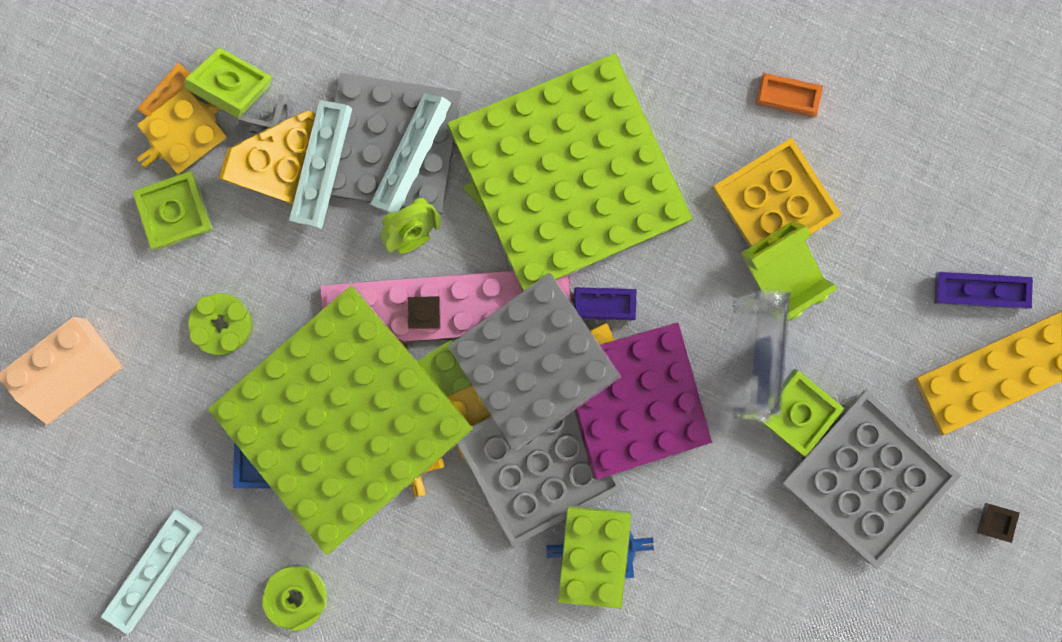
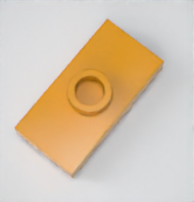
(165, 90)

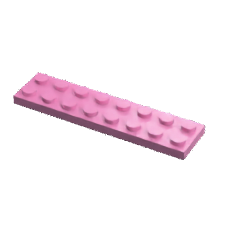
(463, 300)

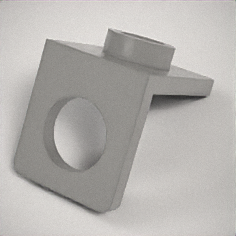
(281, 113)

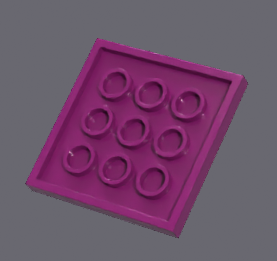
(647, 410)

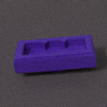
(605, 303)

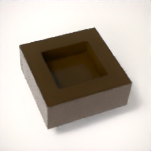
(424, 313)
(998, 522)

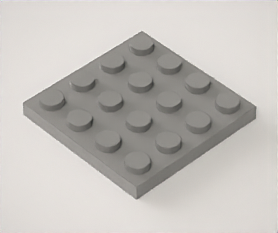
(374, 132)
(533, 362)
(870, 479)
(536, 482)

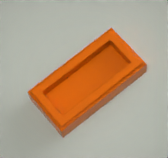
(789, 95)

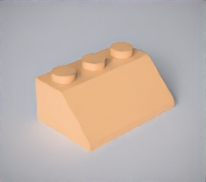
(60, 370)

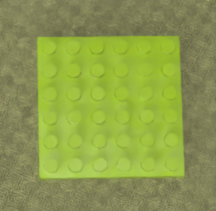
(569, 172)
(340, 420)

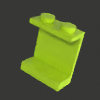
(787, 265)

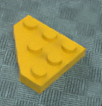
(271, 159)

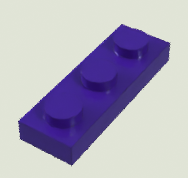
(983, 290)

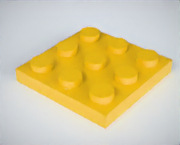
(774, 193)

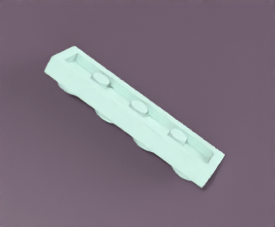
(410, 153)
(320, 164)
(151, 572)

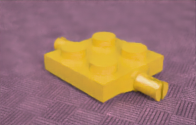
(181, 131)

